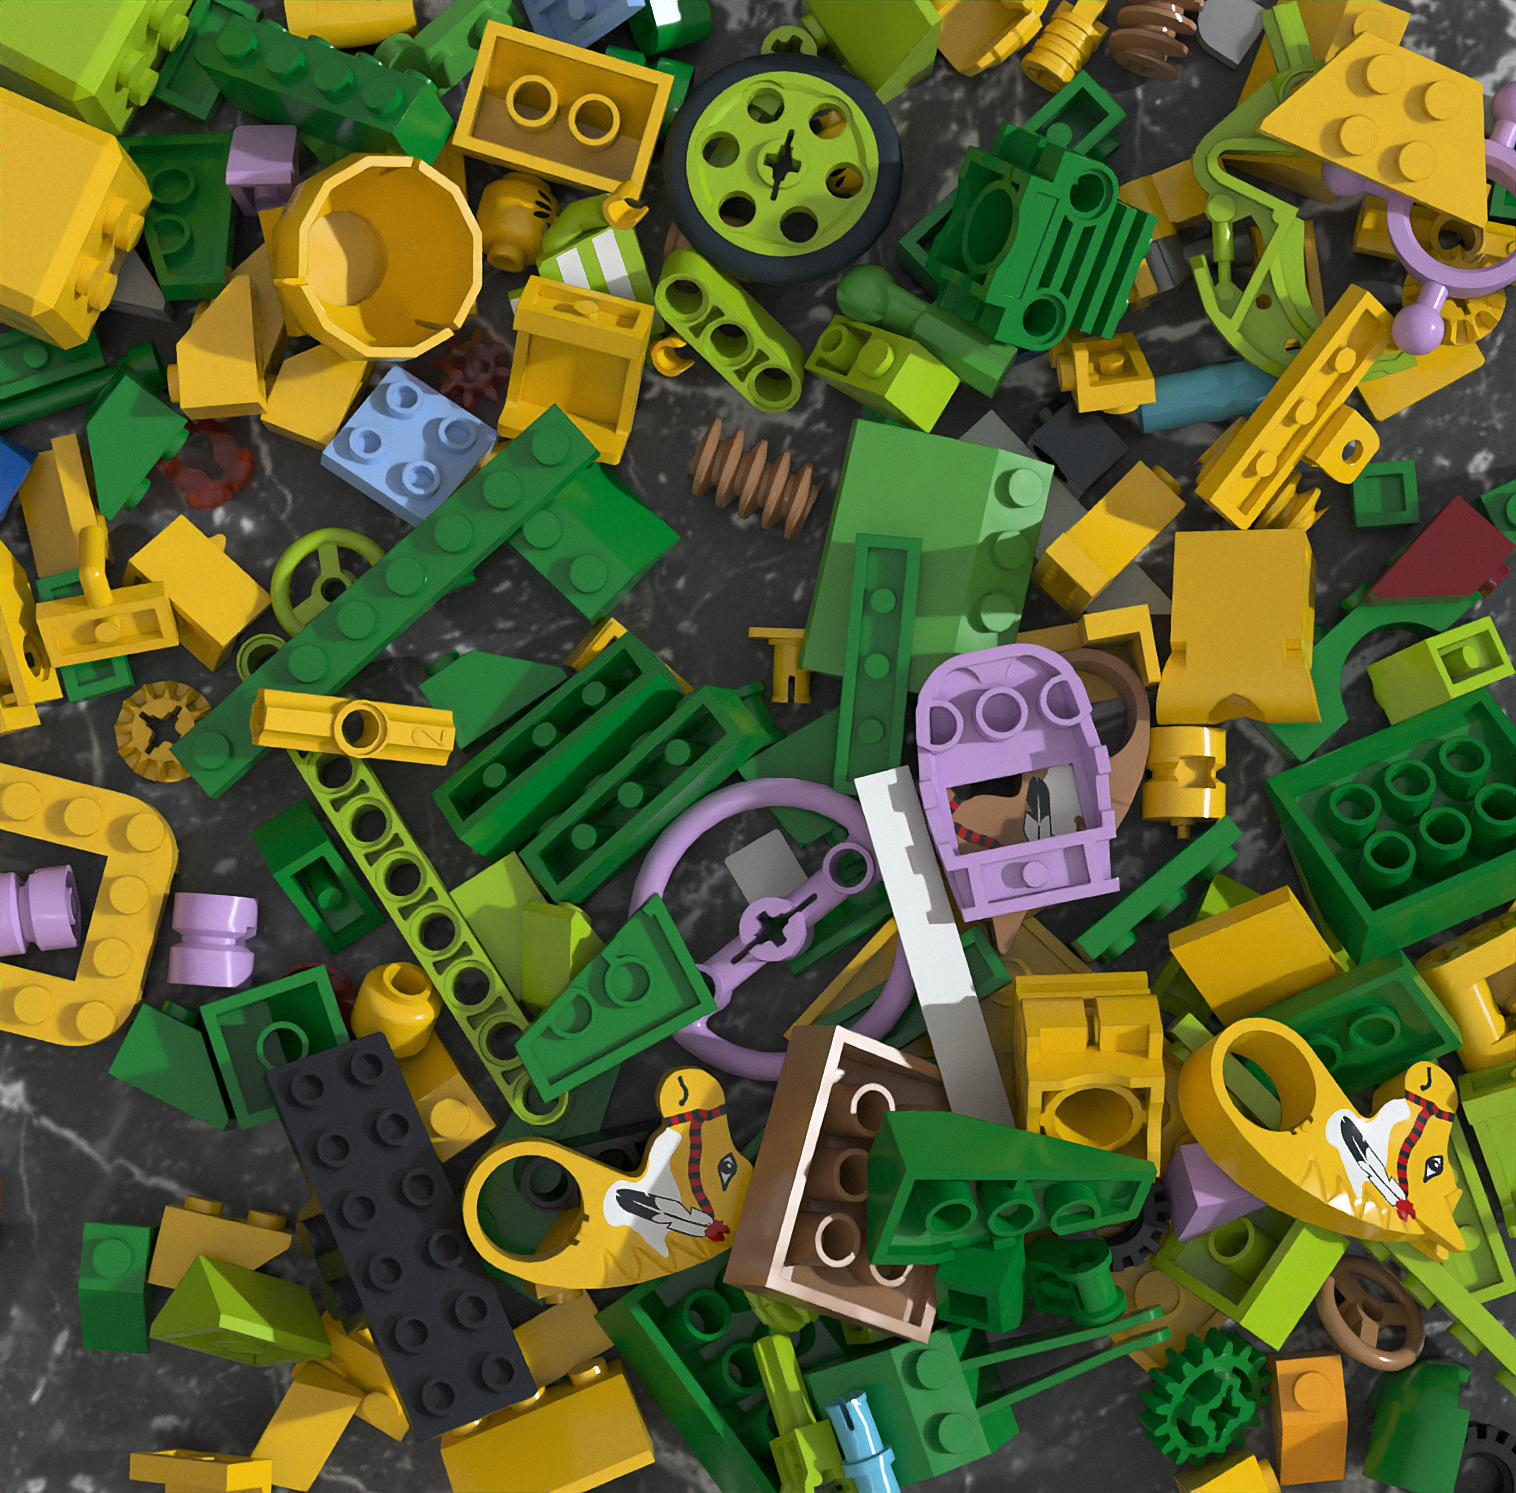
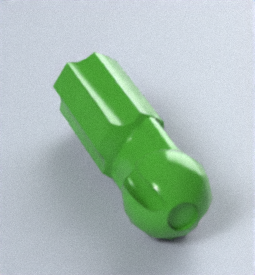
(872, 297)

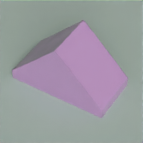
(1202, 1194)

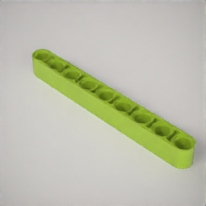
(417, 910)

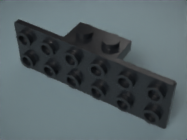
(395, 1238)

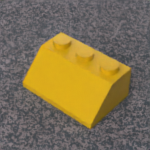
(1328, 28)
(561, 112)
(557, 1439)

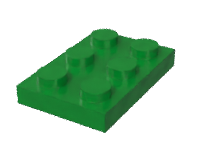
(1157, 892)
(1366, 1024)

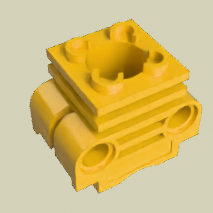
(1090, 1061)

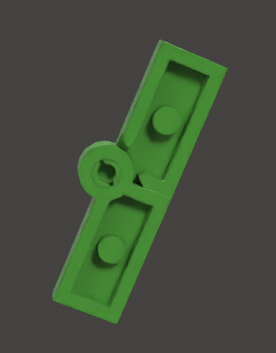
(440, 52)

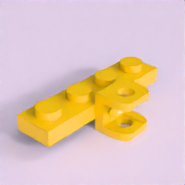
(1305, 414)

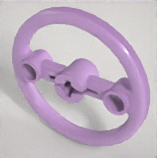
(754, 922)

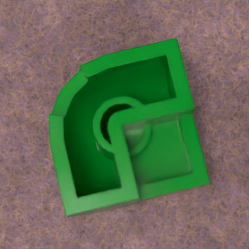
(1418, 1426)

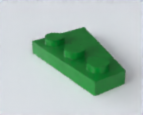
(190, 212)
(616, 1005)

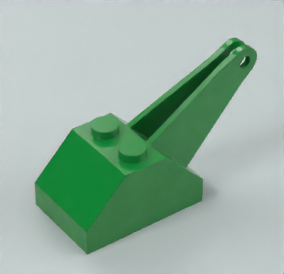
(946, 1398)

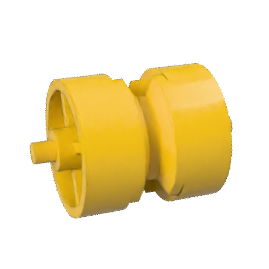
(1185, 784)

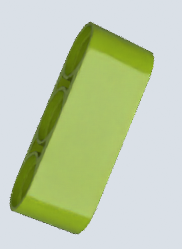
(735, 358)

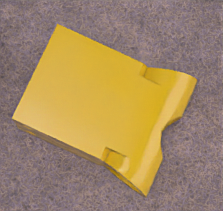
(1241, 629)

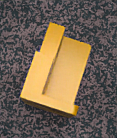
(1120, 632)

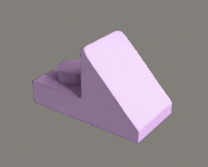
(263, 166)

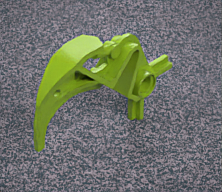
(1250, 331)

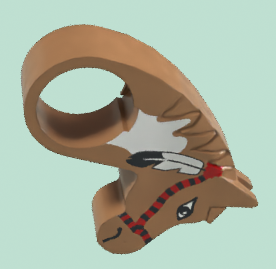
(1047, 799)

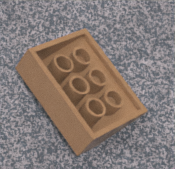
(808, 1191)

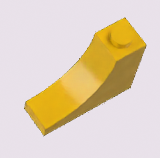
(1108, 538)

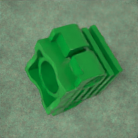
(1038, 242)

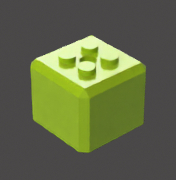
(89, 55)

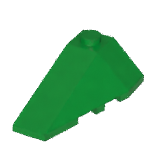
(968, 1181)

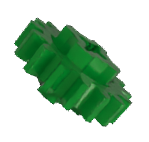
(1205, 1397)

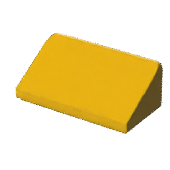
(307, 1426)

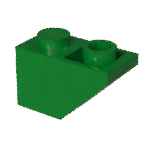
(127, 434)
(984, 1287)

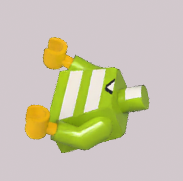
(599, 250)

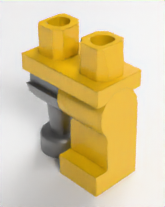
(1178, 204)

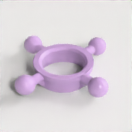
(1419, 326)

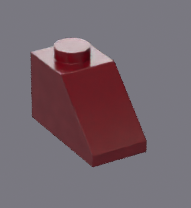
(1445, 561)

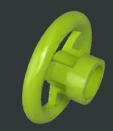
(327, 543)

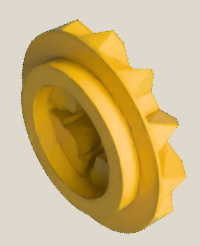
(1480, 312)
(136, 737)

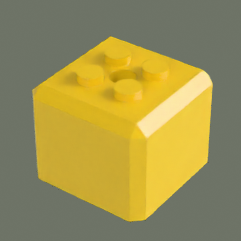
(65, 220)

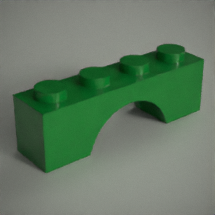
(1330, 651)

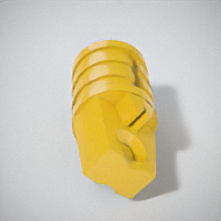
(1066, 43)

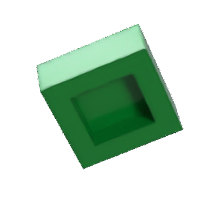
(1385, 496)

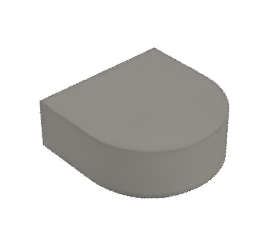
(1229, 29)

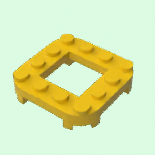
(125, 913)

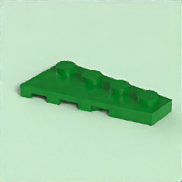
(501, 1208)

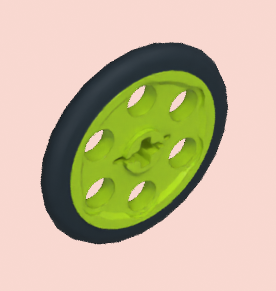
(760, 249)

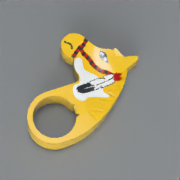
(1327, 1163)
(640, 1222)

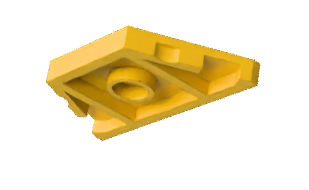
(1393, 125)

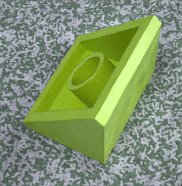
(242, 1316)

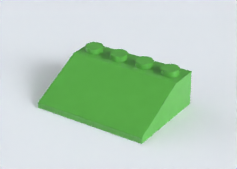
(978, 532)

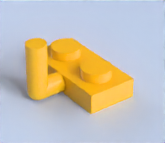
(105, 620)

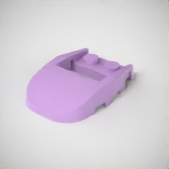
(1000, 718)

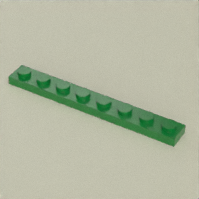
(393, 592)

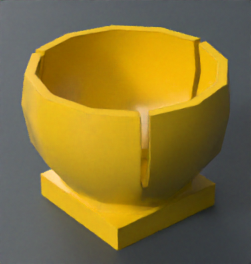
(375, 257)

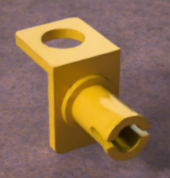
(787, 648)

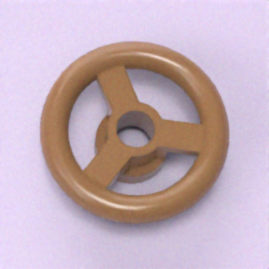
(1361, 1315)

